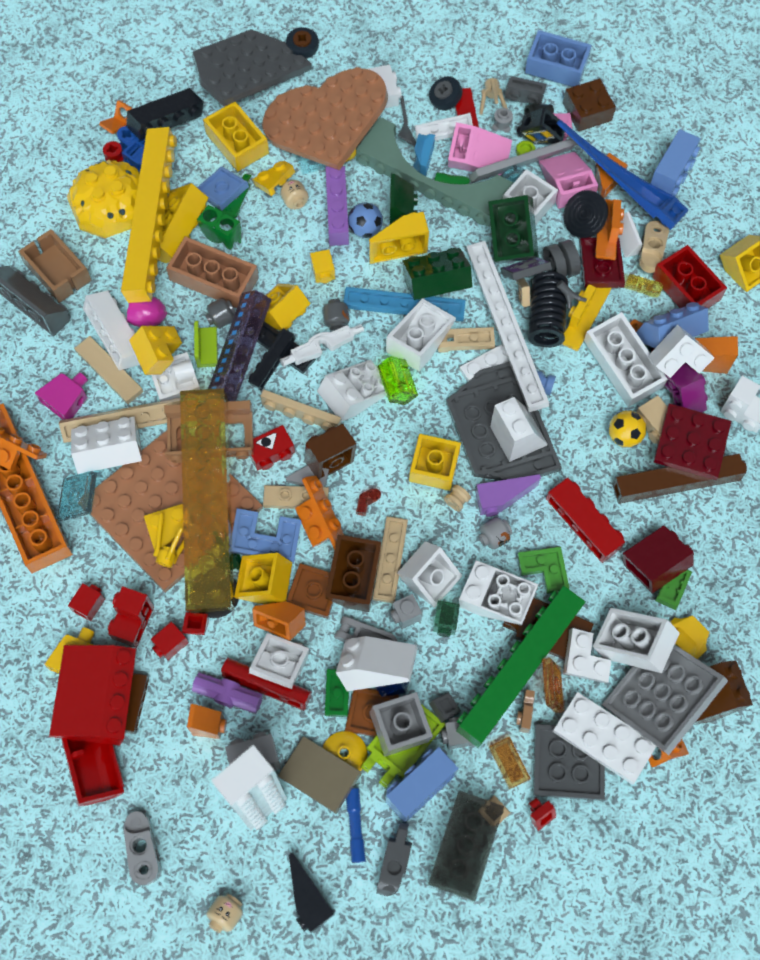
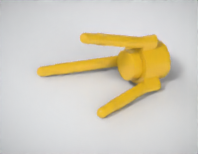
(167, 555)

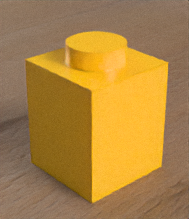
(322, 266)

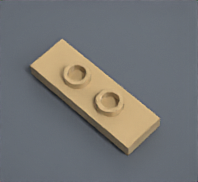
(286, 496)

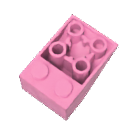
(476, 148)
(568, 175)

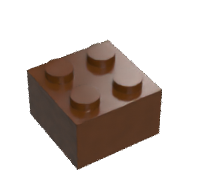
(589, 104)
(330, 451)

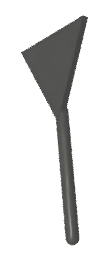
(405, 132)

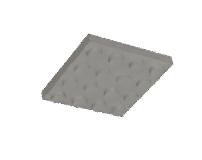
(668, 702)

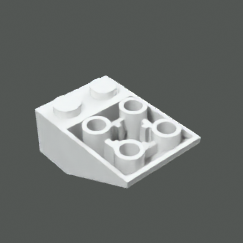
(352, 389)
(497, 594)

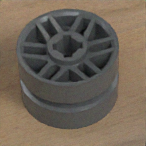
(563, 258)

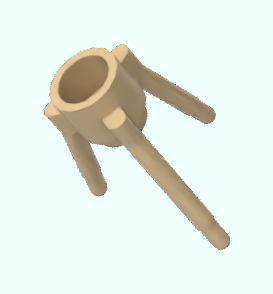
(492, 90)

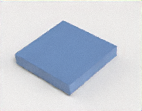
(223, 187)

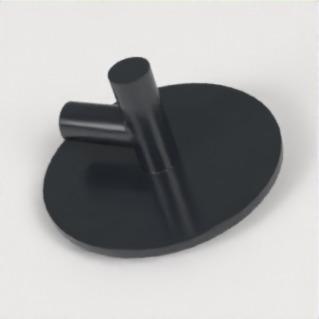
(585, 214)

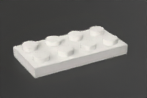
(604, 738)

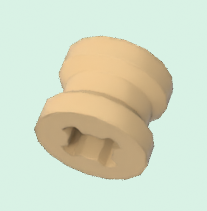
(457, 498)

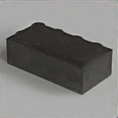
(466, 846)

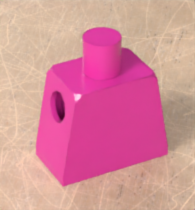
(63, 395)

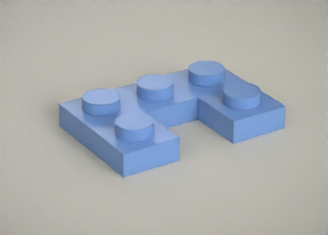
(247, 542)

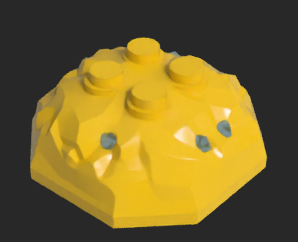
(104, 198)

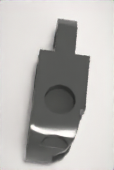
(394, 862)

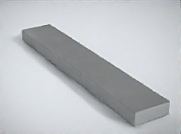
(523, 159)

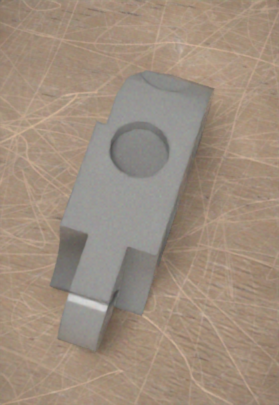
(138, 828)

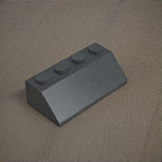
(32, 301)

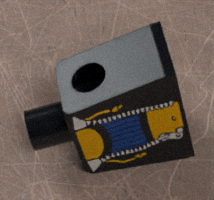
(541, 127)

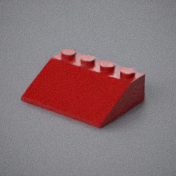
(93, 693)

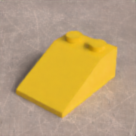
(401, 239)

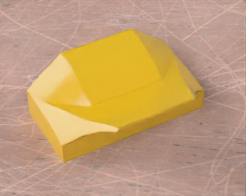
(691, 636)

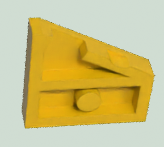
(269, 179)
(171, 523)

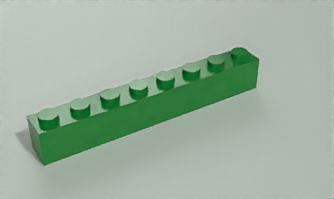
(520, 667)

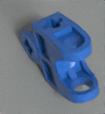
(131, 147)

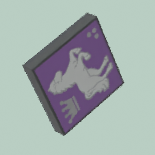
(526, 268)

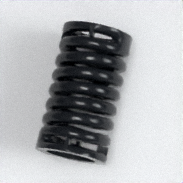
(547, 310)

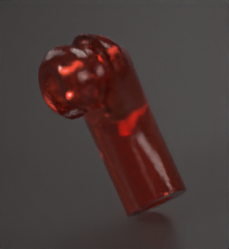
(366, 499)

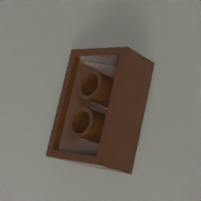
(353, 572)

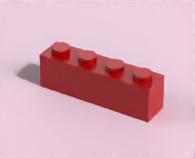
(585, 520)

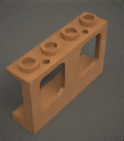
(238, 413)

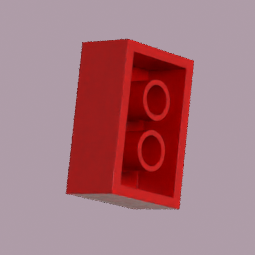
(689, 279)

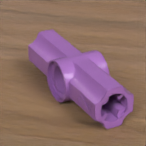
(227, 693)

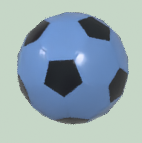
(365, 220)

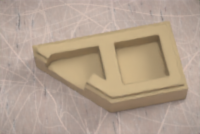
(524, 292)

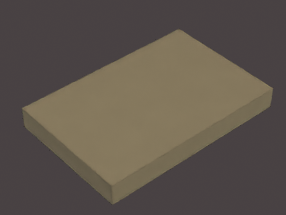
(319, 774)

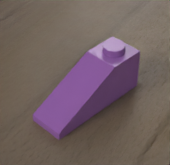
(499, 495)

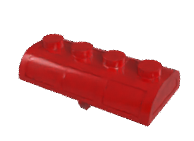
(93, 771)

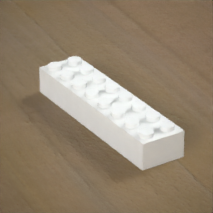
(251, 788)

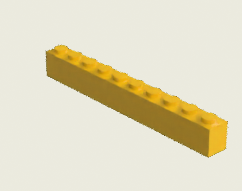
(149, 216)

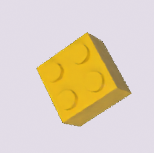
(434, 462)

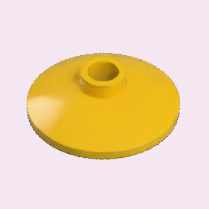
(350, 742)

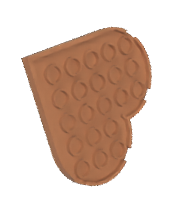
(327, 120)

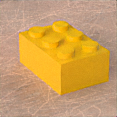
(236, 136)

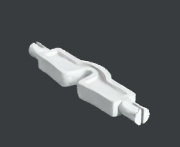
(312, 349)

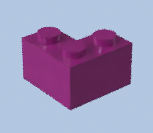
(688, 388)

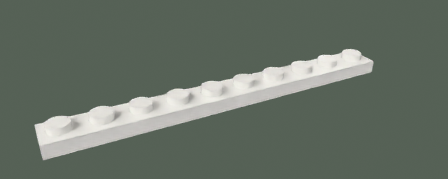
(507, 327)

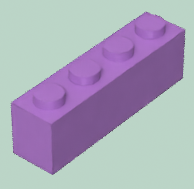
(337, 206)

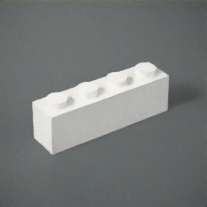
(111, 328)

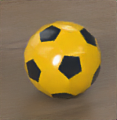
(627, 428)

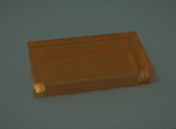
(509, 763)

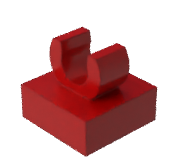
(541, 813)

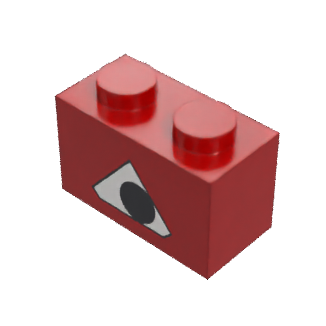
(272, 447)

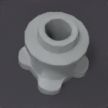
(503, 119)

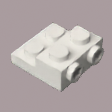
(279, 660)

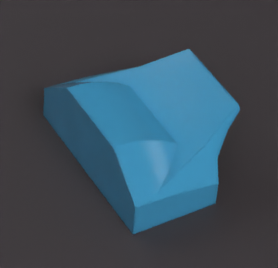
(423, 150)

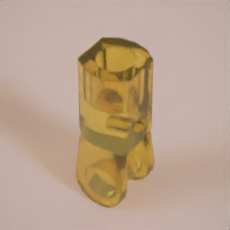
(644, 286)

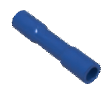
(356, 842)

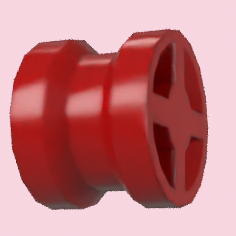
(109, 149)

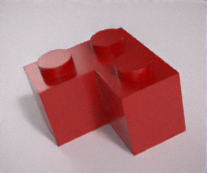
(132, 616)

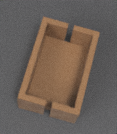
(56, 267)

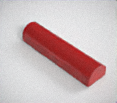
(239, 673)

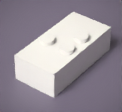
(624, 359)

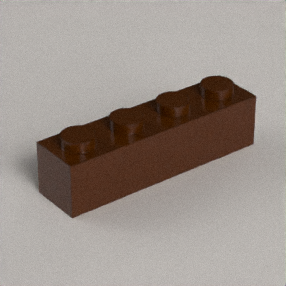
(136, 701)

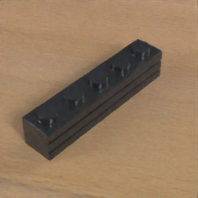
(271, 359)

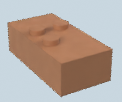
(211, 271)

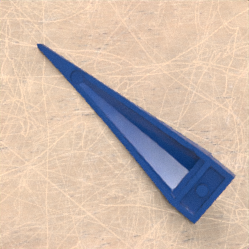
(650, 198)

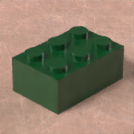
(513, 229)
(437, 273)

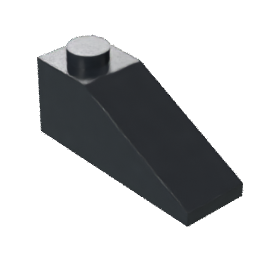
(309, 902)

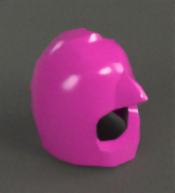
(146, 313)

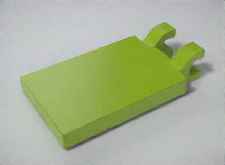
(399, 762)

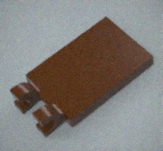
(560, 646)

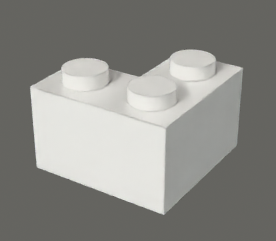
(677, 349)
(744, 405)

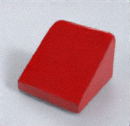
(195, 623)

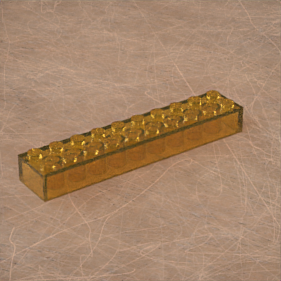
(206, 501)

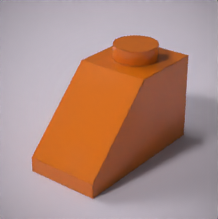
(604, 180)
(280, 619)
(206, 722)

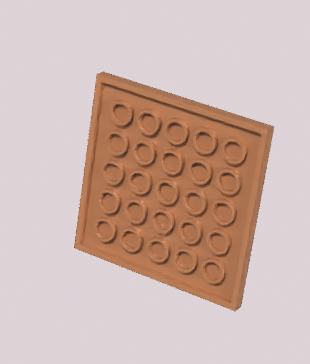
(145, 489)

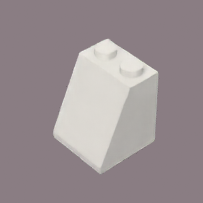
(516, 429)

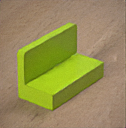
(205, 346)

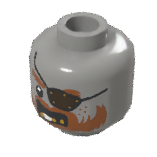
(495, 533)

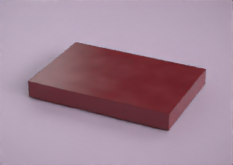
(600, 272)

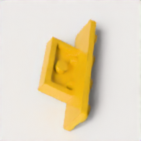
(584, 315)

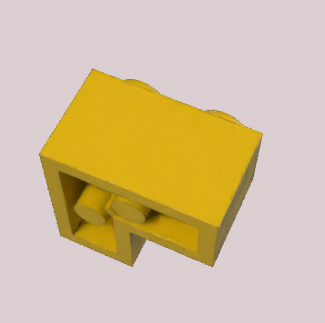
(155, 347)

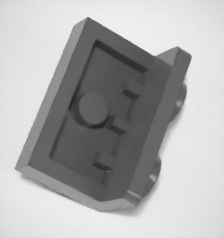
(525, 90)

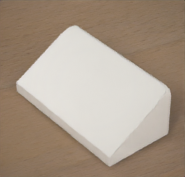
(630, 239)

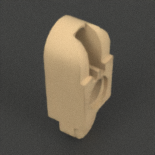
(653, 246)

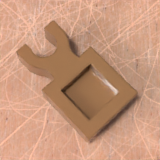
(525, 716)

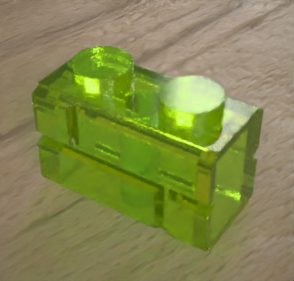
(397, 380)

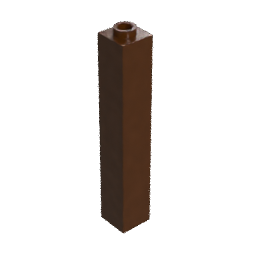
(671, 480)

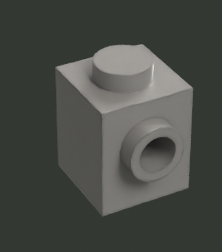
(406, 612)
(453, 738)

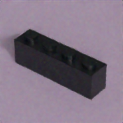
(164, 112)

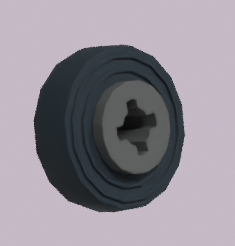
(445, 93)

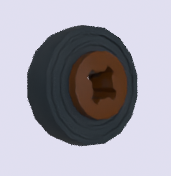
(303, 42)

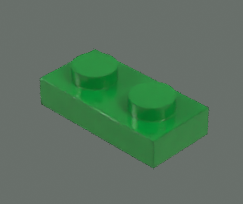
(336, 696)

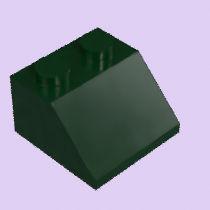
(401, 198)

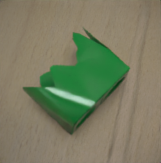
(217, 234)

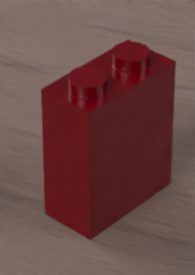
(658, 558)

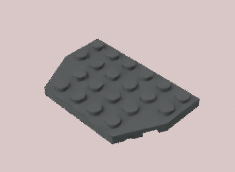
(246, 65)
(472, 416)

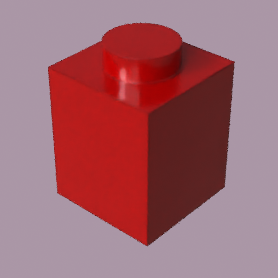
(87, 601)
(168, 641)

